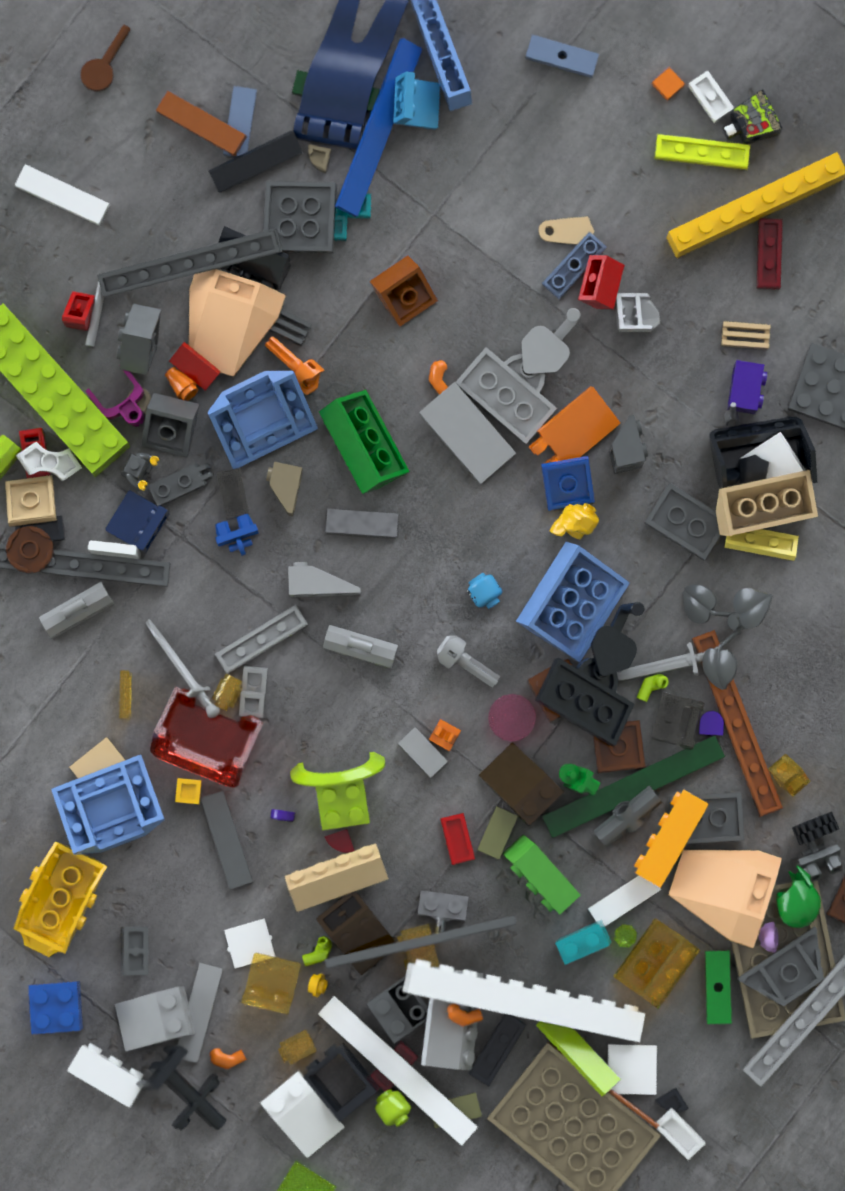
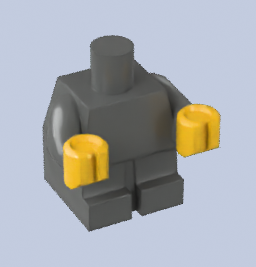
(137, 467)

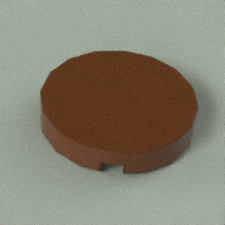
(29, 549)

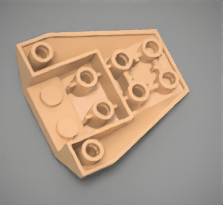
(230, 317)
(727, 889)

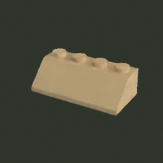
(765, 503)
(336, 877)

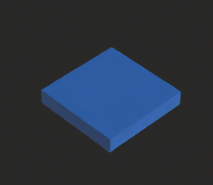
(567, 482)

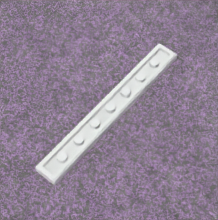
(398, 1070)

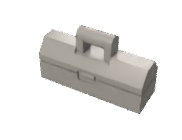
(76, 610)
(360, 647)

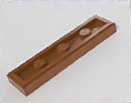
(201, 123)

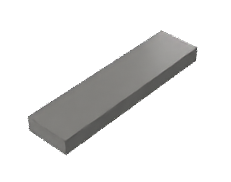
(261, 639)
(201, 1007)

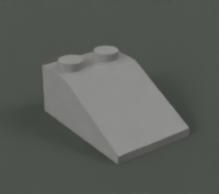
(155, 1018)

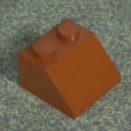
(404, 290)

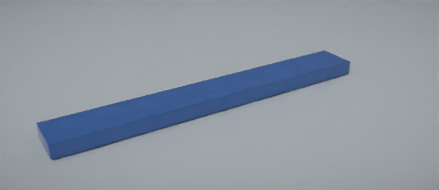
(376, 131)

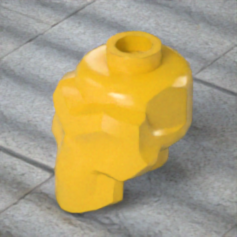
(576, 521)

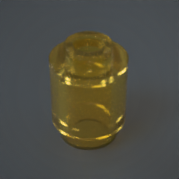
(227, 692)

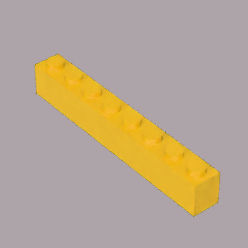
(756, 205)

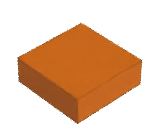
(668, 84)

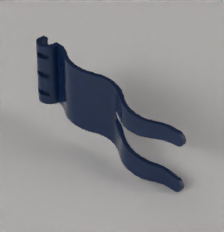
(345, 73)

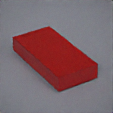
(194, 366)
(457, 839)

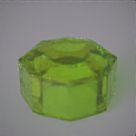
(625, 935)

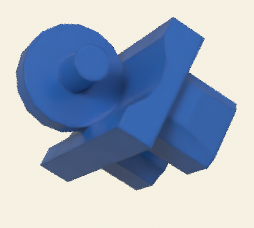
(225, 536)

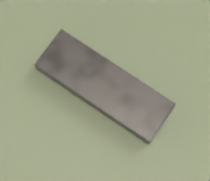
(362, 523)

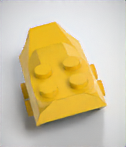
(58, 899)

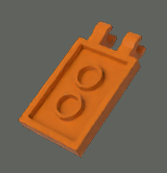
(576, 427)

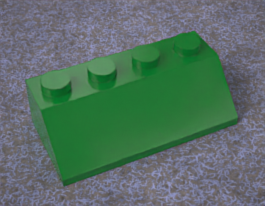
(363, 441)

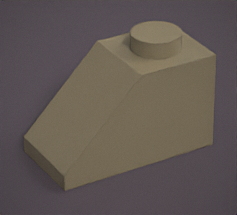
(285, 484)

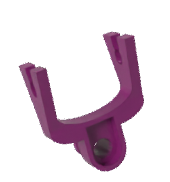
(125, 408)

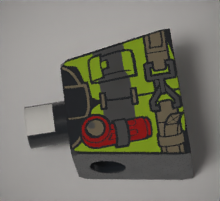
(753, 120)

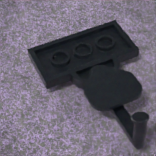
(585, 696)

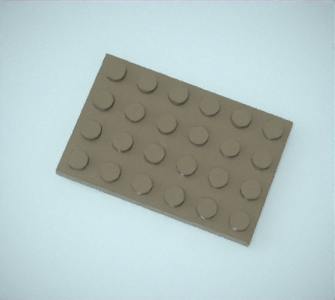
(762, 1013)
(571, 1127)

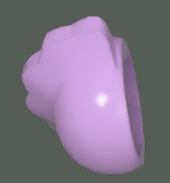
(769, 937)

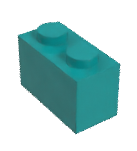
(583, 942)

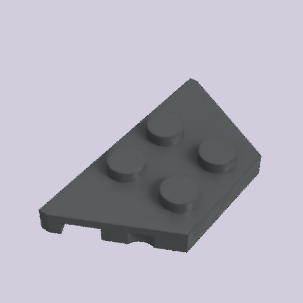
(788, 970)

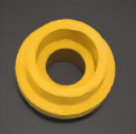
(317, 985)

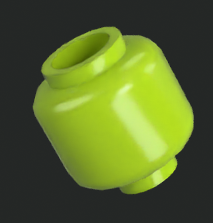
(392, 1108)

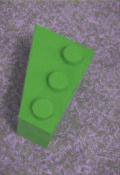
(541, 875)

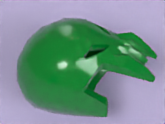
(800, 903)

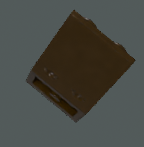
(355, 929)

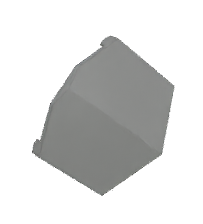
(636, 313)

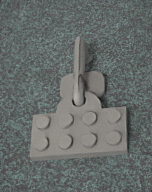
(508, 391)

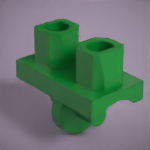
(578, 779)

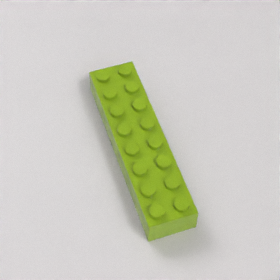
(57, 397)

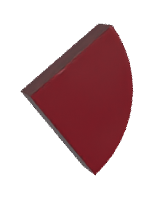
(340, 841)

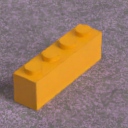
(672, 837)

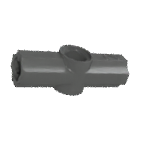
(628, 816)

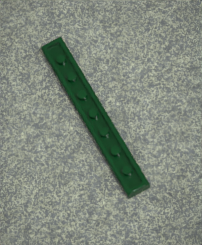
(630, 786)

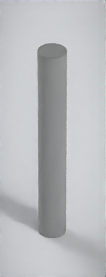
(95, 317)

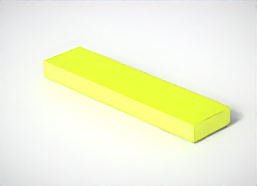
(702, 152)

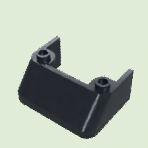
(733, 442)

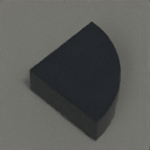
(672, 1100)

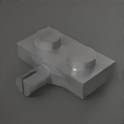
(442, 908)

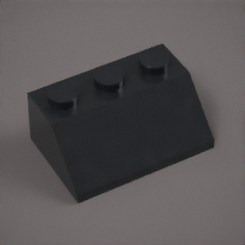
(268, 269)

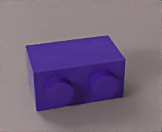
(746, 386)

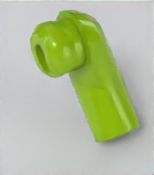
(651, 684)

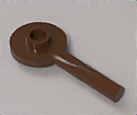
(98, 73)

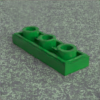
(718, 1003)

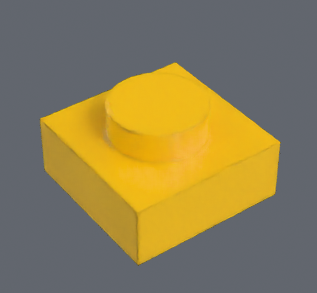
(188, 791)

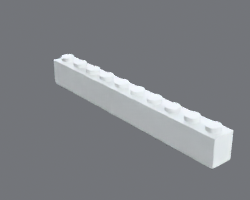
(524, 1002)

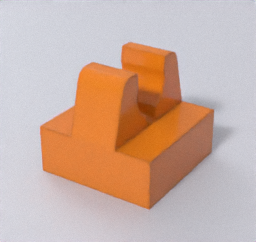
(444, 735)

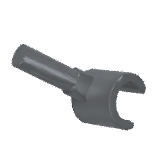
(731, 414)

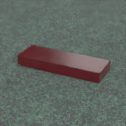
(769, 253)

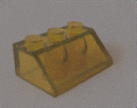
(656, 963)

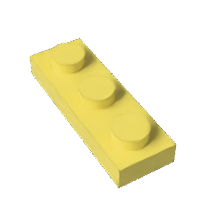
(765, 543)

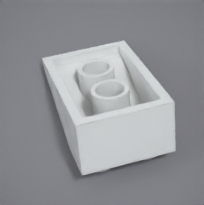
(302, 1114)

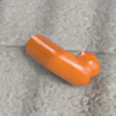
(436, 374)
(463, 1018)
(226, 1061)

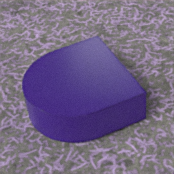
(711, 724)
(282, 815)

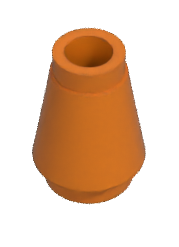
(182, 385)

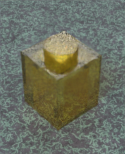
(789, 775)
(297, 1047)

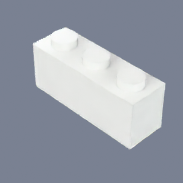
(106, 1074)

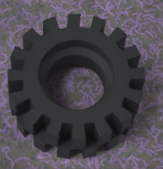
(815, 828)

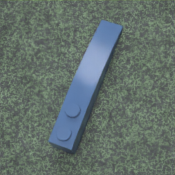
(442, 53)

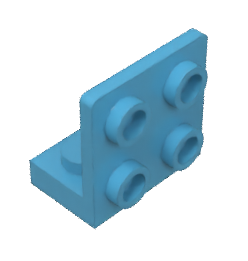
(416, 102)

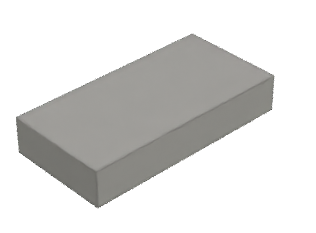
(422, 752)

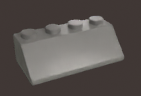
(445, 1041)

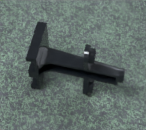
(165, 1073)

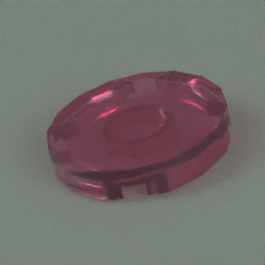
(511, 717)

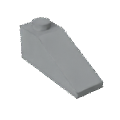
(313, 582)

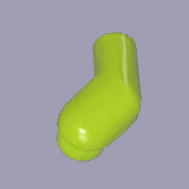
(320, 953)

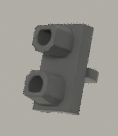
(819, 857)

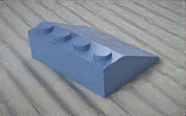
(572, 601)

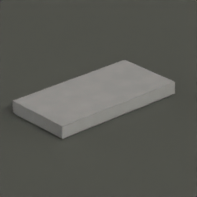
(467, 433)

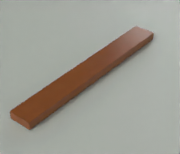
(742, 737)

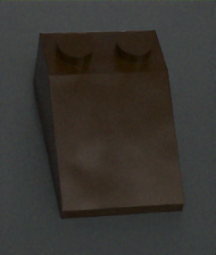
(521, 783)

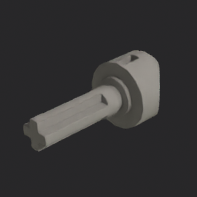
(464, 660)

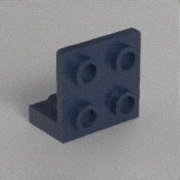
(137, 521)

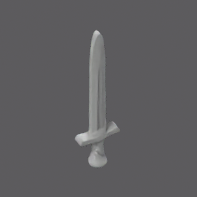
(664, 665)
(196, 689)

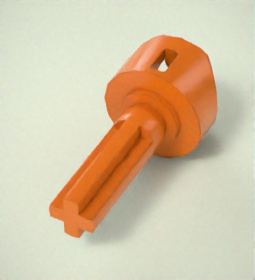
(306, 373)

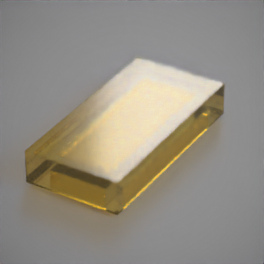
(125, 694)

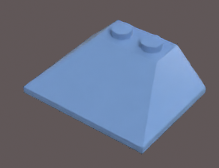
(261, 416)
(108, 807)

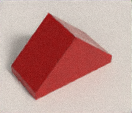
(78, 311)

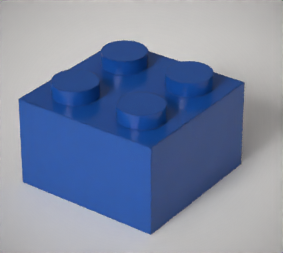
(55, 1007)

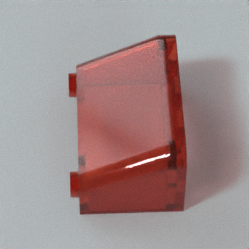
(204, 745)

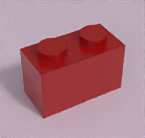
(601, 282)

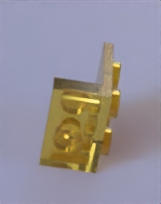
(271, 983)

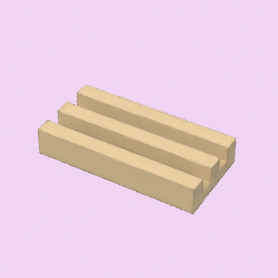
(745, 326)

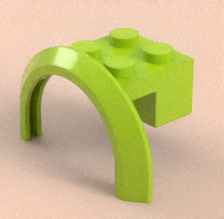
(342, 793)

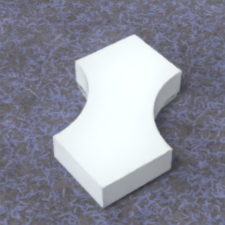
(36, 459)

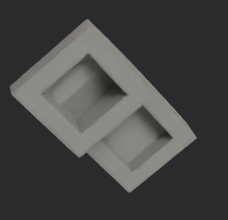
(253, 691)

